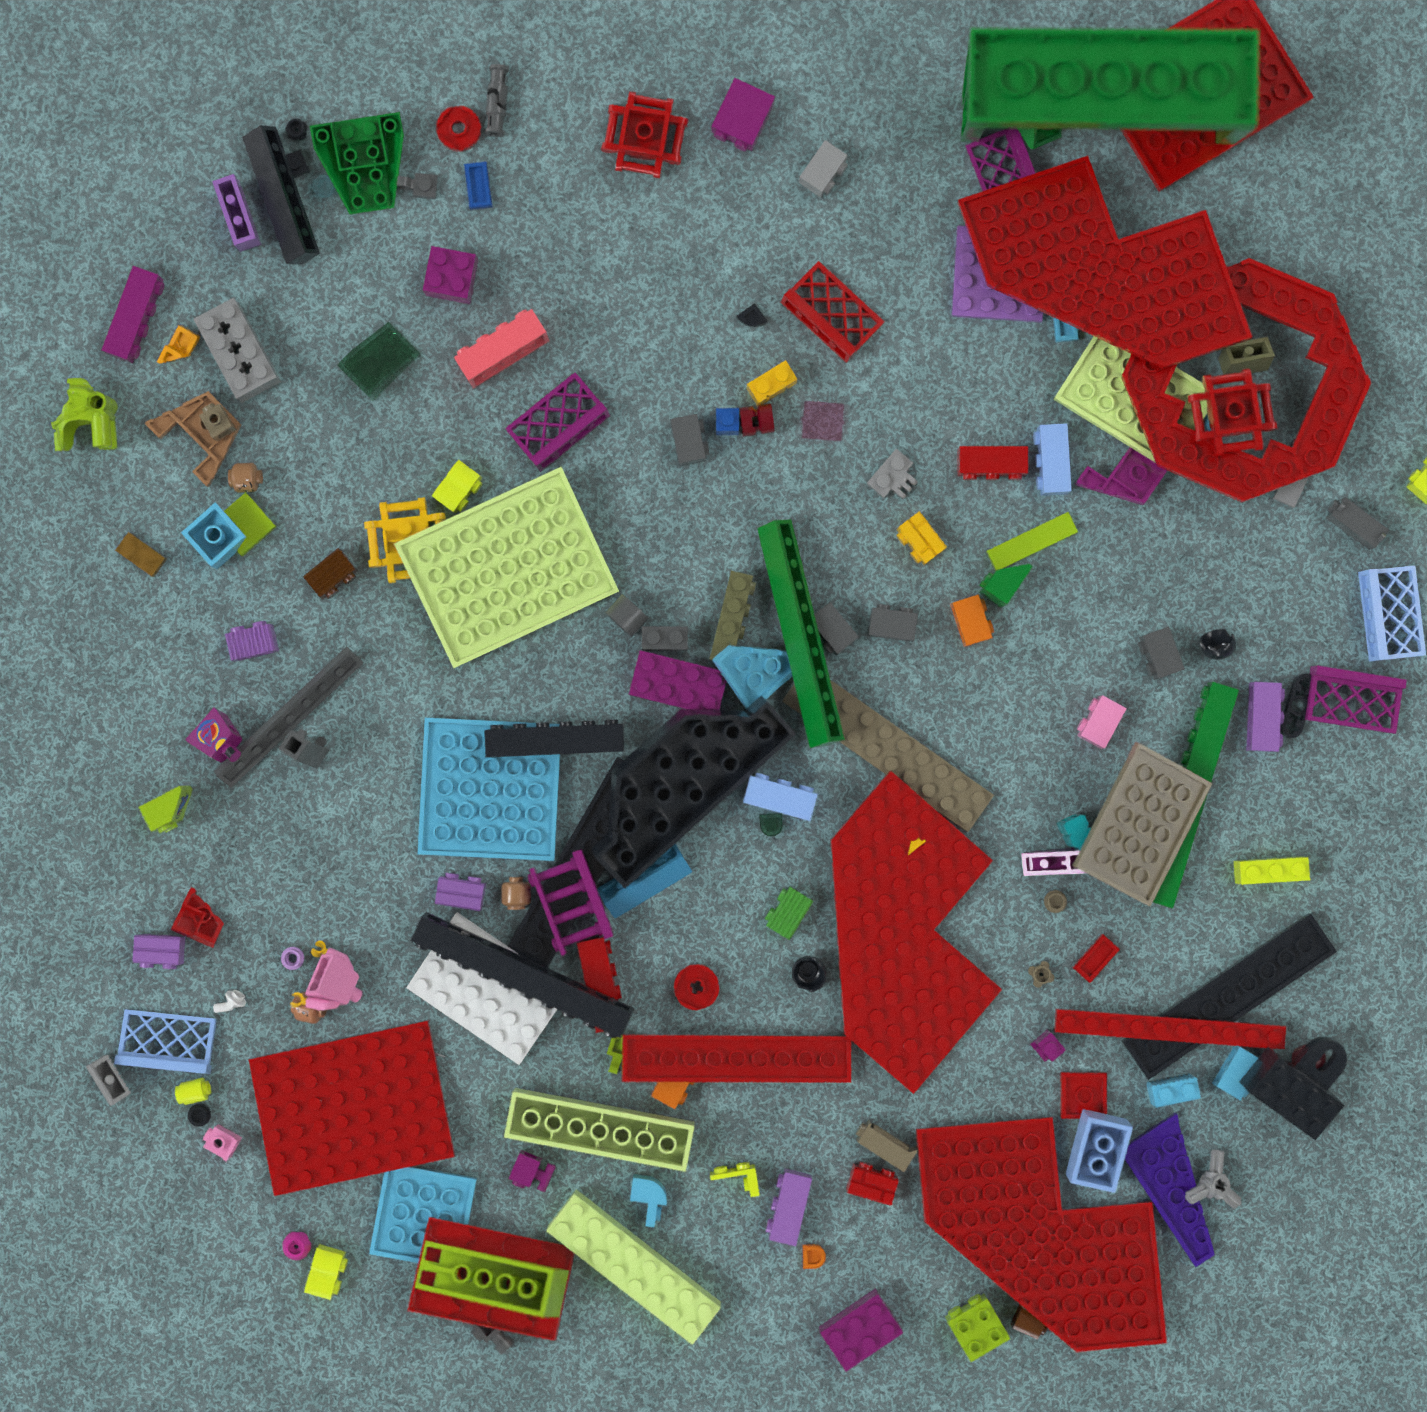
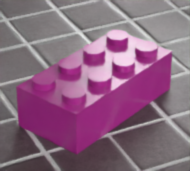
(677, 683)

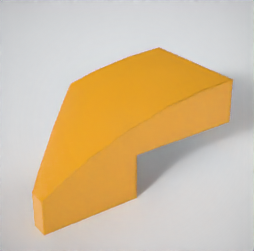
(180, 346)

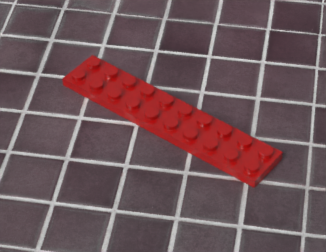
(736, 1058)

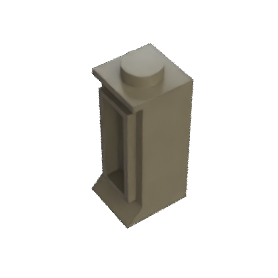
(885, 1145)

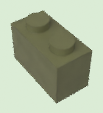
(1250, 354)

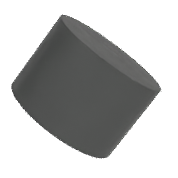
(626, 615)

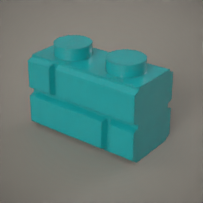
(1075, 830)

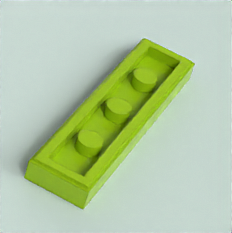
(1032, 541)

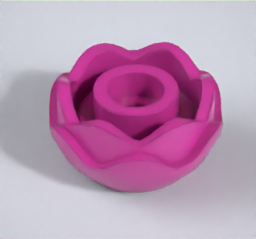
(301, 1240)

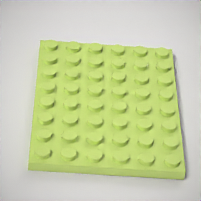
(506, 567)

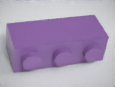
(236, 213)
(1265, 716)
(789, 1206)

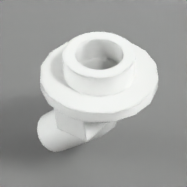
(234, 999)

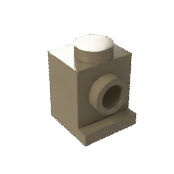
(222, 427)

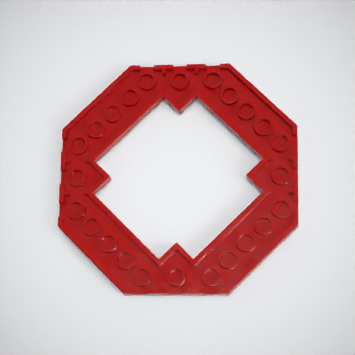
(1326, 420)

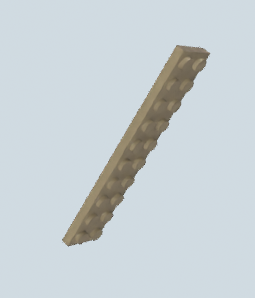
(896, 751)

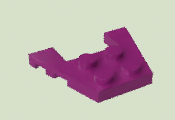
(1131, 479)

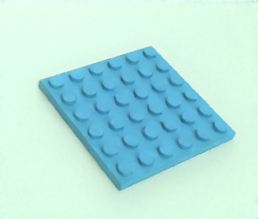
(481, 802)

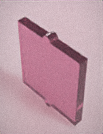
(822, 421)

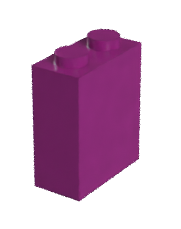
(742, 115)

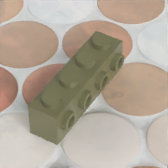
(733, 611)

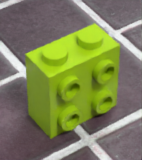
(977, 1327)

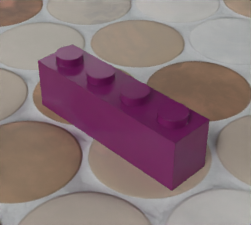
(133, 314)

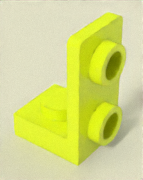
(743, 1168)

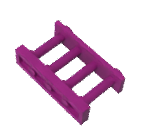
(585, 884)

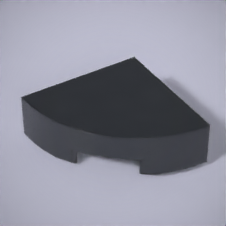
(752, 316)

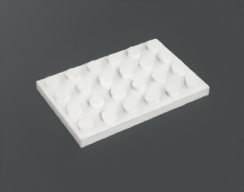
(481, 1005)

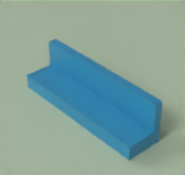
(660, 875)

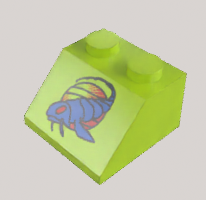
(166, 810)

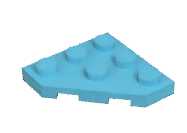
(753, 671)

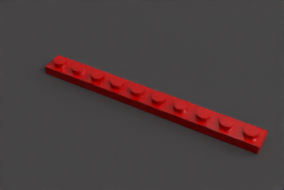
(1170, 1028)

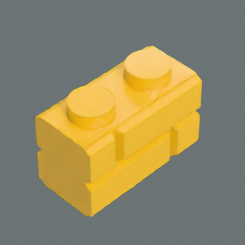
(772, 383)
(920, 538)

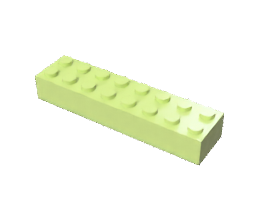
(599, 1129)
(634, 1267)

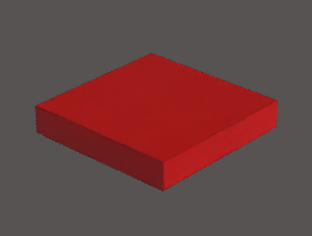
(1081, 1092)

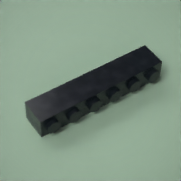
(281, 195)
(554, 740)

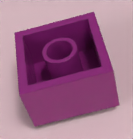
(450, 275)

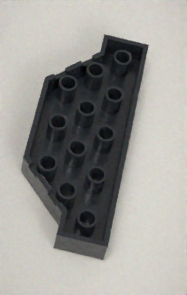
(681, 779)

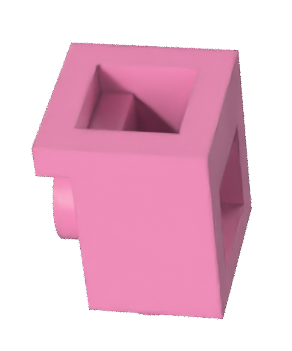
(229, 1141)

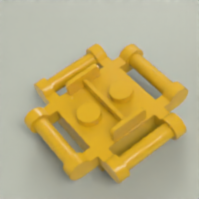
(397, 530)

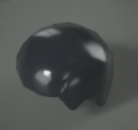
(1217, 644)
(809, 973)

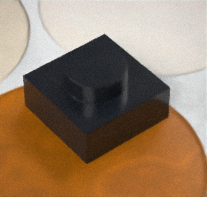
(297, 163)

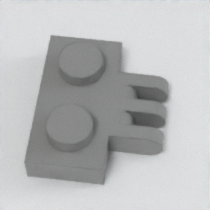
(893, 476)

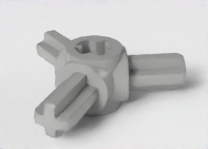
(1214, 1183)

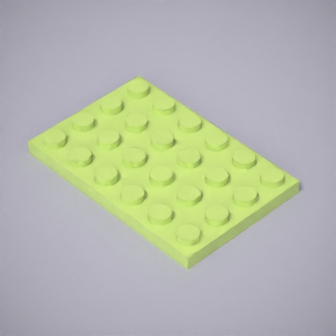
(1100, 397)

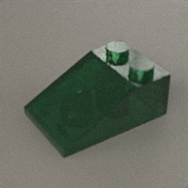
(378, 360)

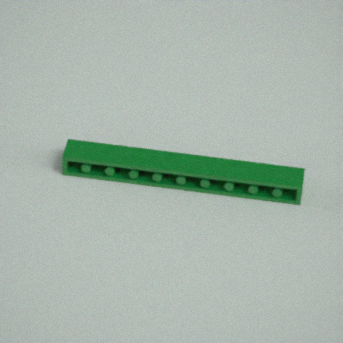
(800, 633)
(1201, 759)

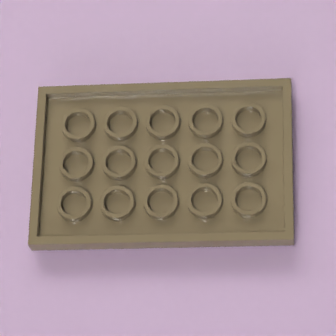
(1142, 824)

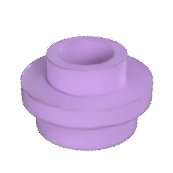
(285, 958)

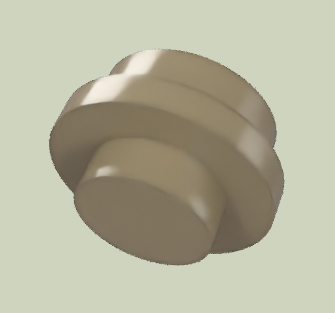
(1055, 901)

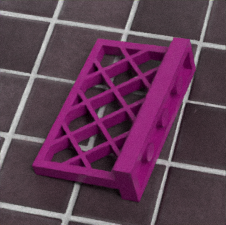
(1018, 151)
(572, 433)
(1356, 679)

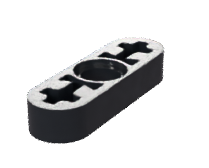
(1288, 709)

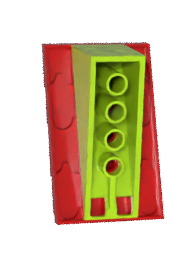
(491, 1279)

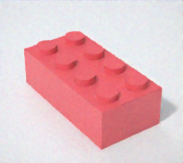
(501, 348)

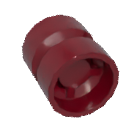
(764, 417)

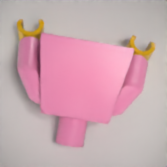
(332, 981)

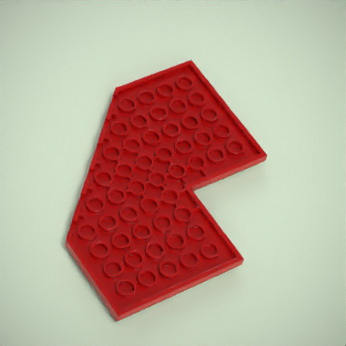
(1147, 293)
(901, 982)
(1074, 1269)

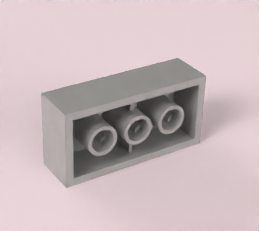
(222, 346)

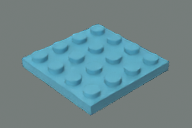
(409, 1200)

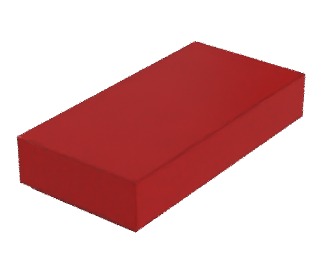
(1096, 958)

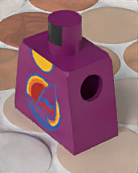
(216, 737)

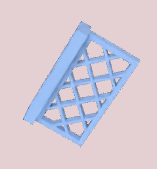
(1374, 618)
(159, 1061)

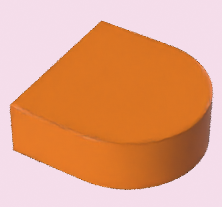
(813, 1256)

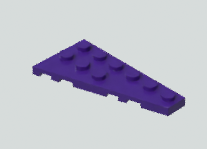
(1165, 1173)

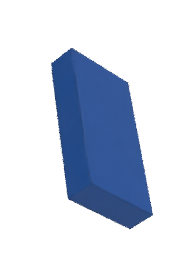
(478, 185)

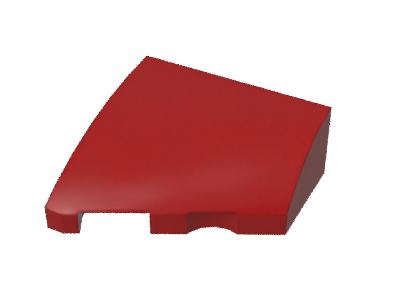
(197, 920)

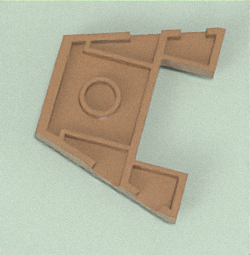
(188, 418)

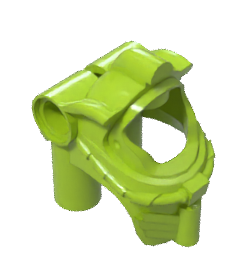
(86, 409)

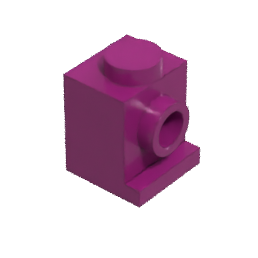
(1047, 1046)

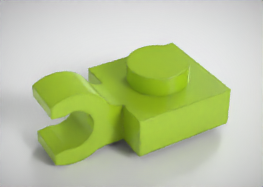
(615, 1050)

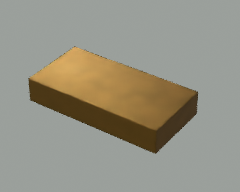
(140, 554)

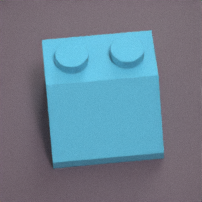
(214, 536)

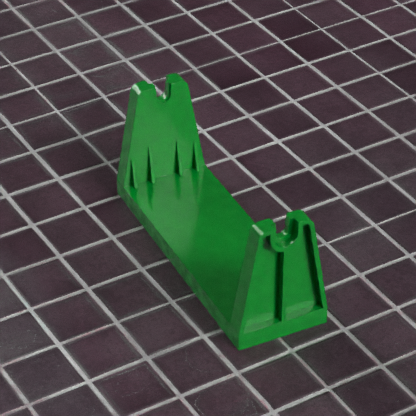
(1111, 80)

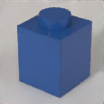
(727, 421)

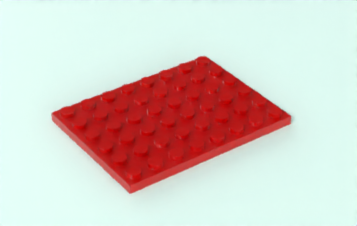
(1281, 90)
(351, 1108)

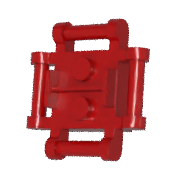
(644, 134)
(1233, 412)

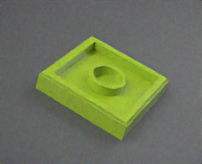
(250, 521)

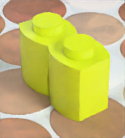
(457, 487)
(325, 1272)

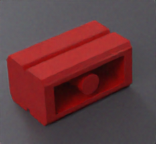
(872, 1183)

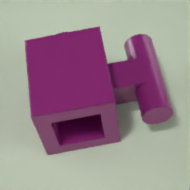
(527, 1169)

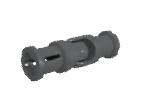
(496, 100)

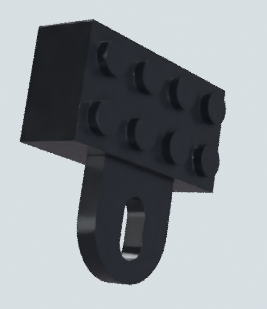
(1299, 1088)

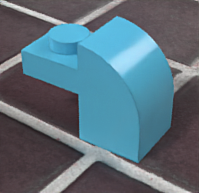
(650, 1191)

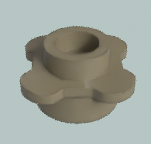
(1039, 980)

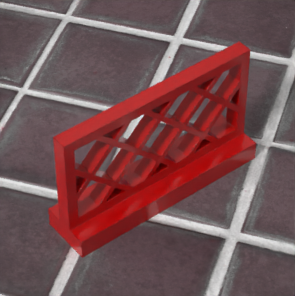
(816, 321)

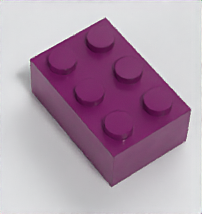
(860, 1330)

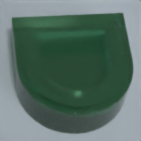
(771, 823)

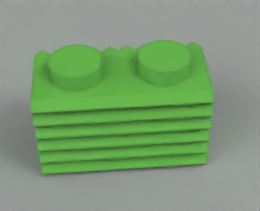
(788, 913)

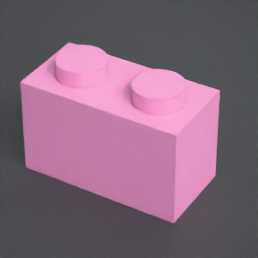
(1101, 721)

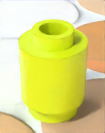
(192, 1091)

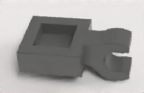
(422, 185)

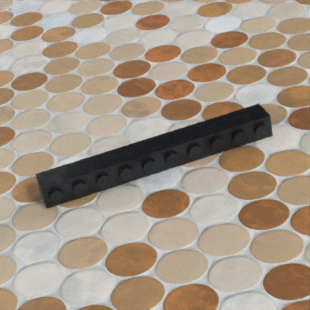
(522, 974)

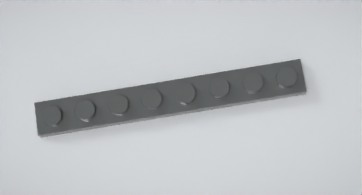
(289, 716)

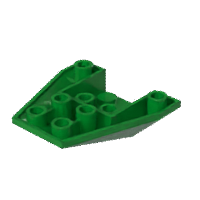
(362, 159)

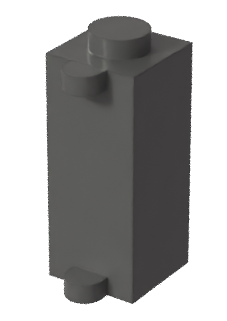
(1356, 523)
(304, 748)

